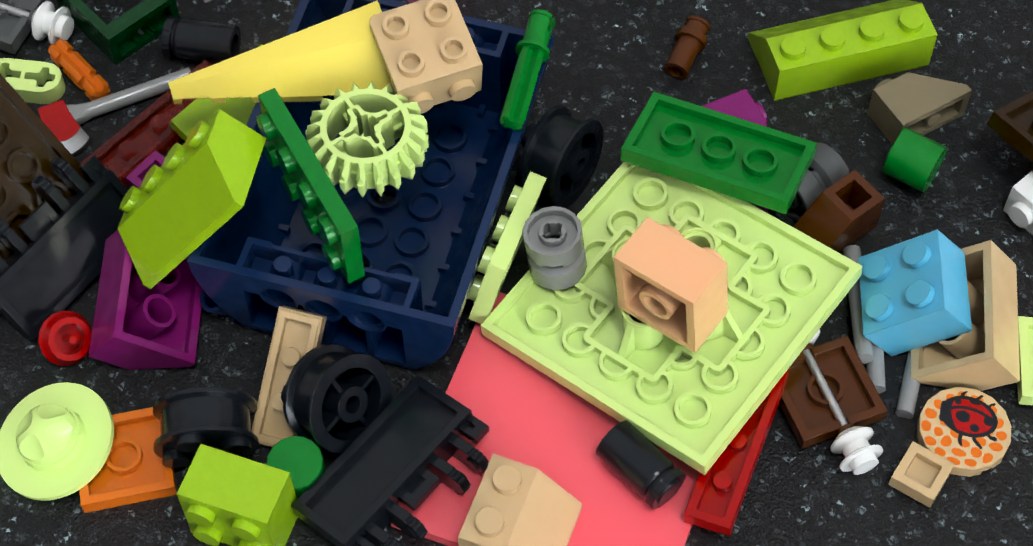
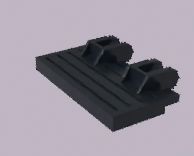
(63, 246)
(394, 460)

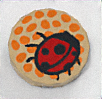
(965, 429)

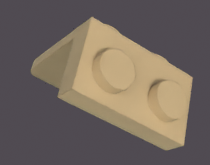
(428, 52)

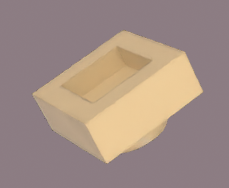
(921, 474)

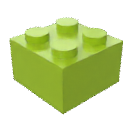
(237, 500)

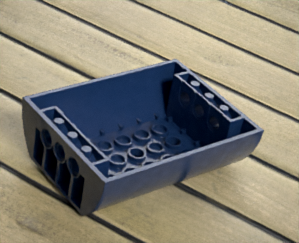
(416, 247)

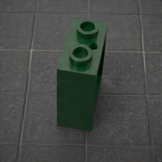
(121, 36)

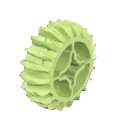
(379, 121)

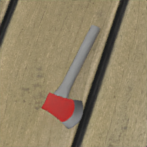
(65, 119)

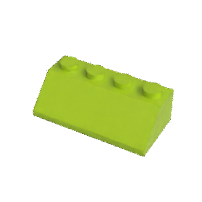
(844, 47)
(189, 195)

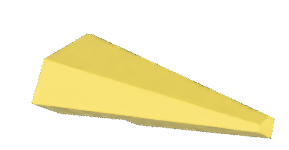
(297, 66)

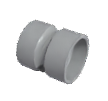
(555, 247)

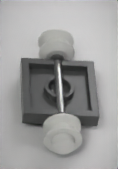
(22, 16)

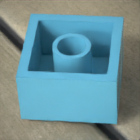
(914, 293)

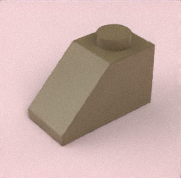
(916, 103)

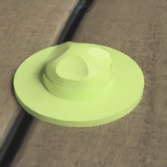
(55, 441)

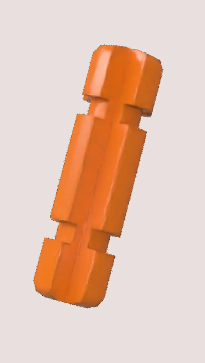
(78, 70)

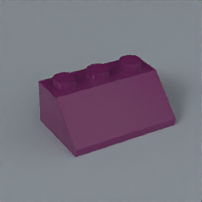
(140, 324)

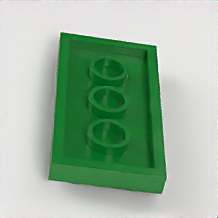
(719, 152)
(307, 181)

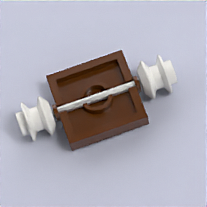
(834, 397)

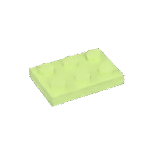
(499, 258)

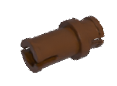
(689, 42)

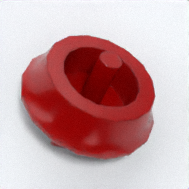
(65, 338)

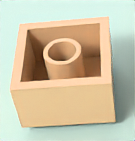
(671, 284)

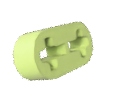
(30, 74)

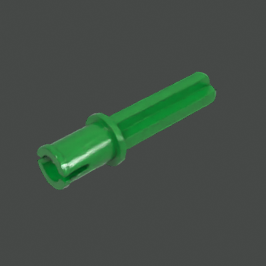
(531, 54)

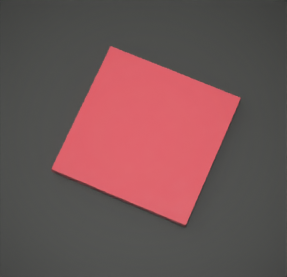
(558, 433)

